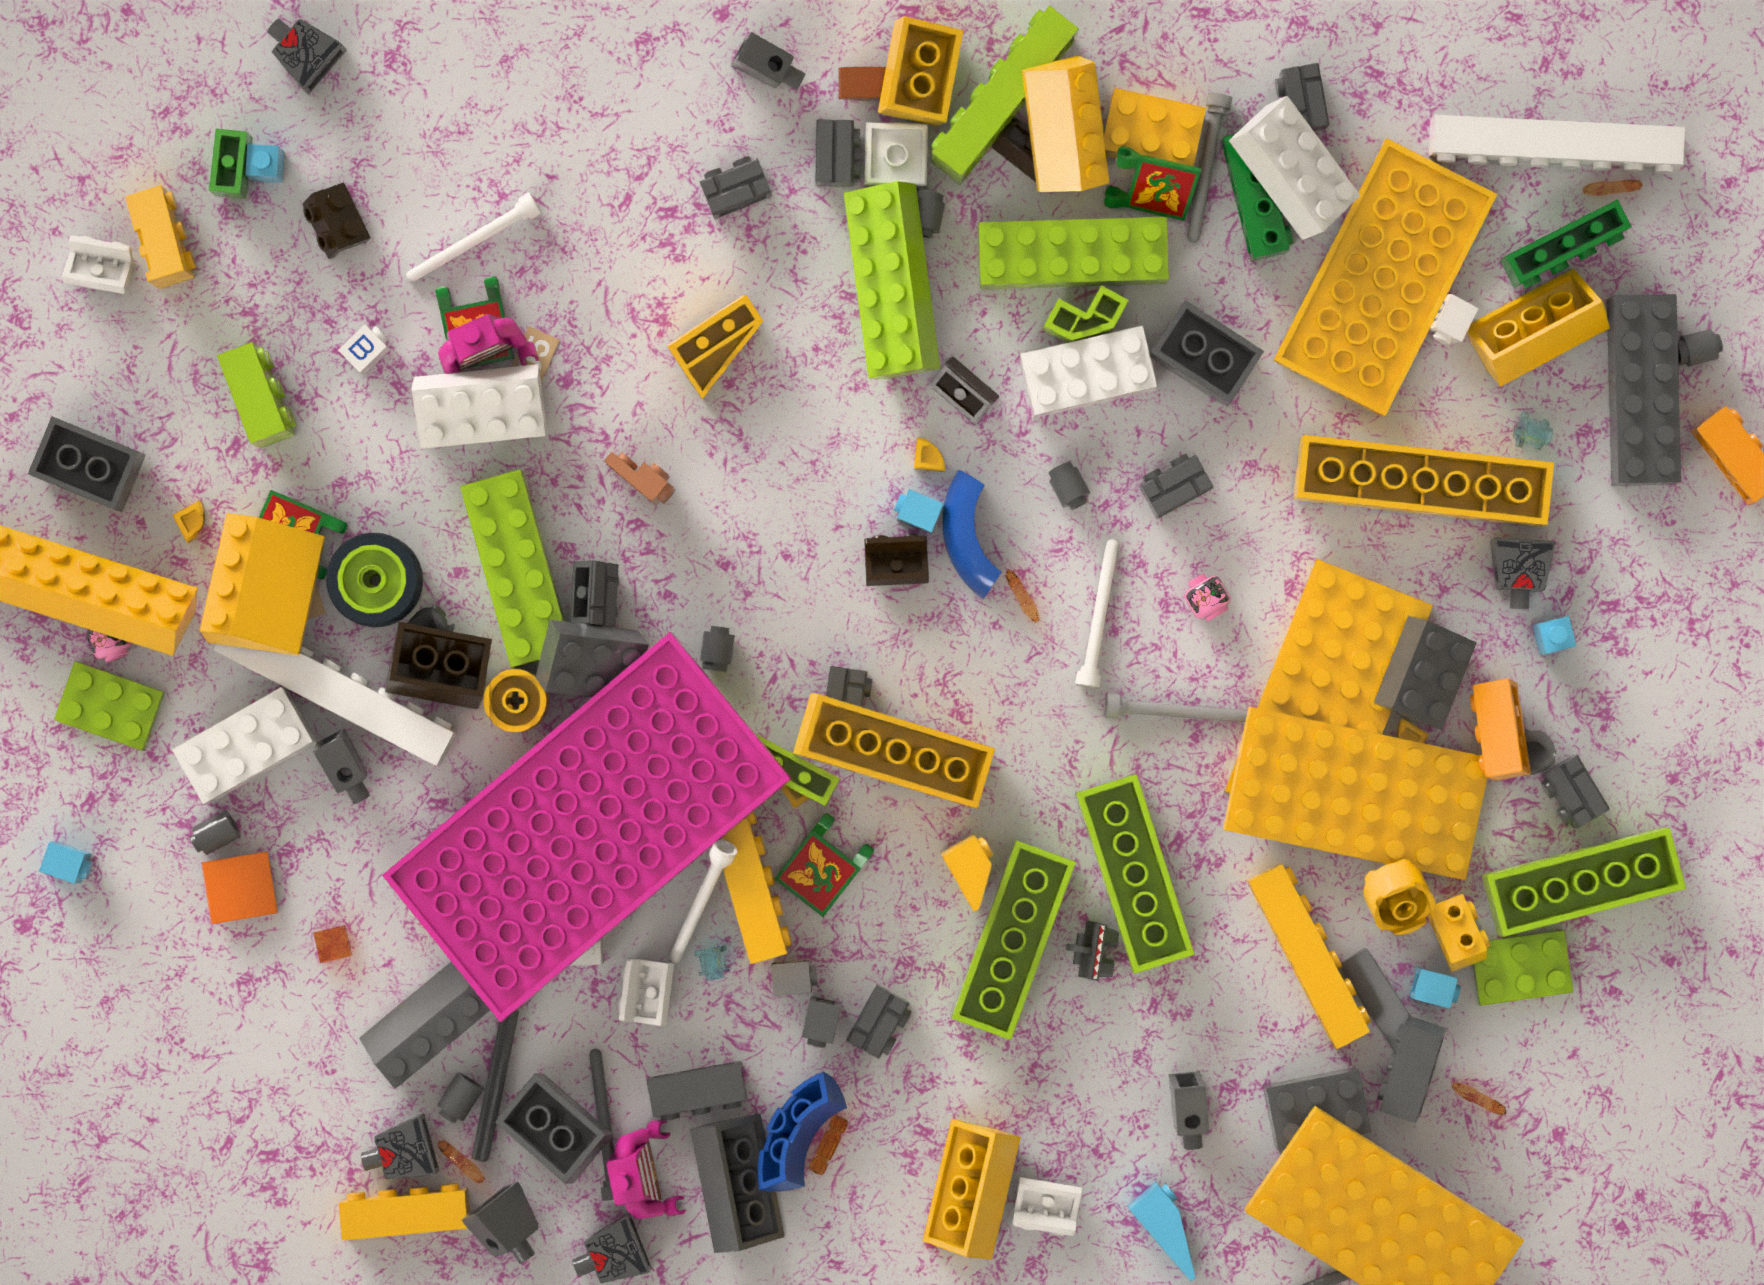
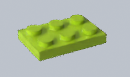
(109, 705)
(1524, 968)

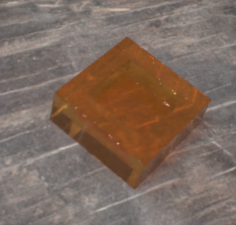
(332, 944)

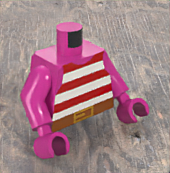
(482, 340)
(634, 1175)

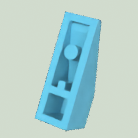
(1162, 1220)

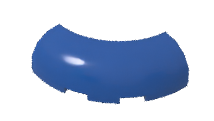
(961, 538)
(792, 1132)

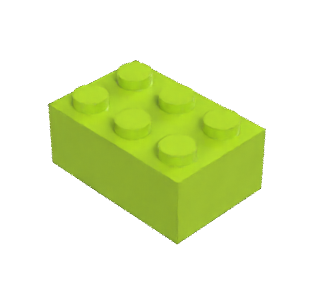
(257, 394)

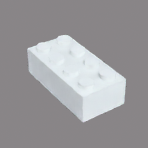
(1294, 168)
(1088, 371)
(479, 406)
(244, 745)

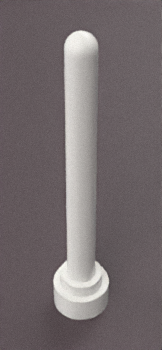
(524, 209)
(1089, 674)
(721, 855)

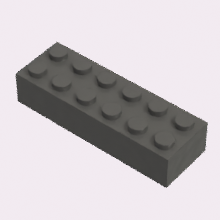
(1643, 390)

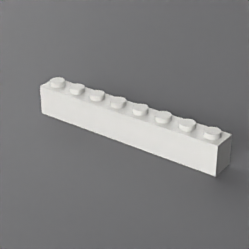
(1556, 142)
(351, 699)

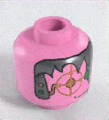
(1207, 597)
(106, 646)

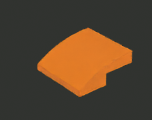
(239, 887)

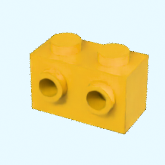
(1458, 932)

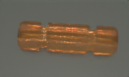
(828, 1145)

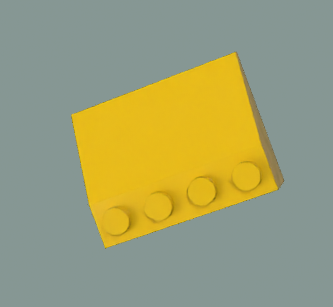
(261, 585)

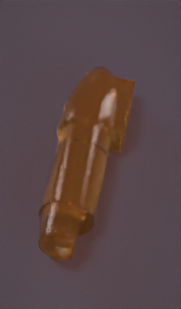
(1604, 188)
(1026, 602)
(1472, 1095)
(466, 1166)

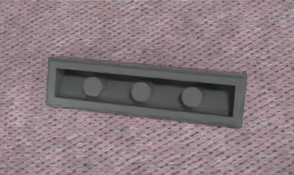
(1376, 994)

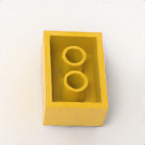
(920, 71)
(1153, 126)

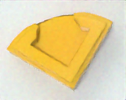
(928, 456)
(190, 520)
(1410, 732)

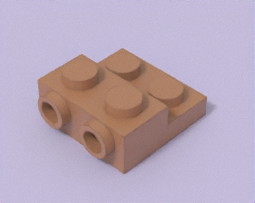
(647, 480)

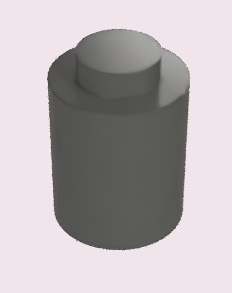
(214, 833)
(459, 1098)

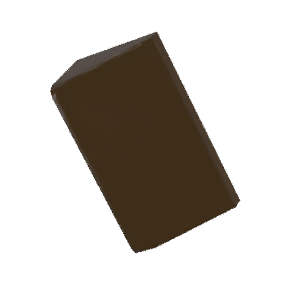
(1015, 146)
(963, 390)

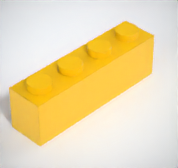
(403, 1213)

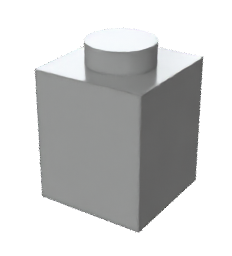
(793, 977)

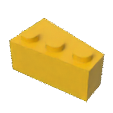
(160, 237)
(715, 342)

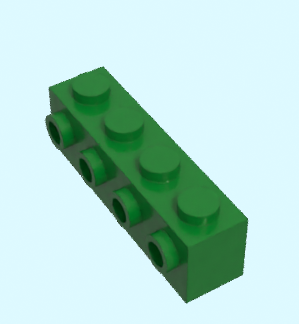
(1257, 212)
(1566, 243)

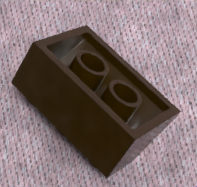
(438, 665)

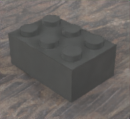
(1206, 353)
(86, 464)
(585, 657)
(1425, 672)
(1334, 1092)
(554, 1128)

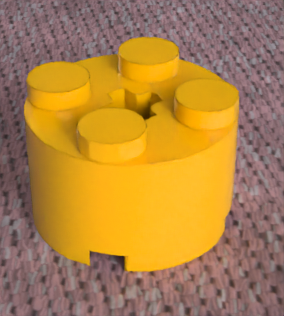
(503, 713)
(1398, 897)

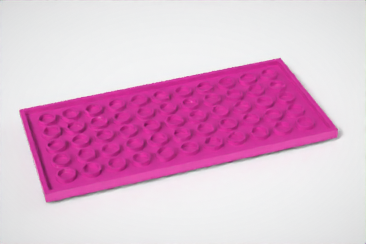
(586, 826)

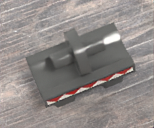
(1089, 950)

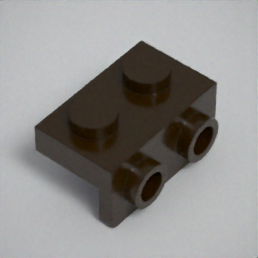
(335, 220)
(896, 560)

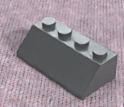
(423, 1025)
(728, 1174)

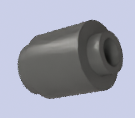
(931, 212)
(1699, 348)
(1069, 485)
(717, 649)

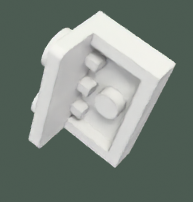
(98, 264)
(646, 991)
(1046, 1206)

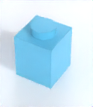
(264, 163)
(918, 510)
(1554, 635)
(66, 862)
(1435, 988)

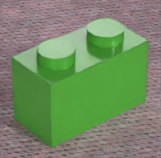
(229, 164)

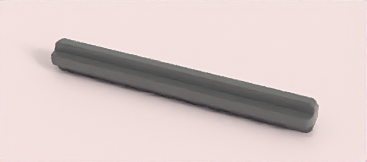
(494, 1088)

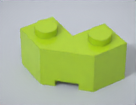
(1074, 324)

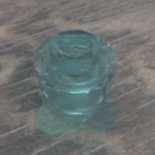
(1532, 432)
(712, 962)

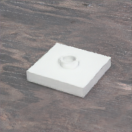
(896, 153)

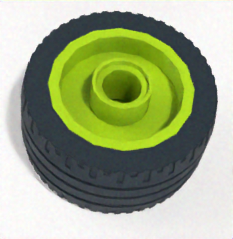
(351, 574)

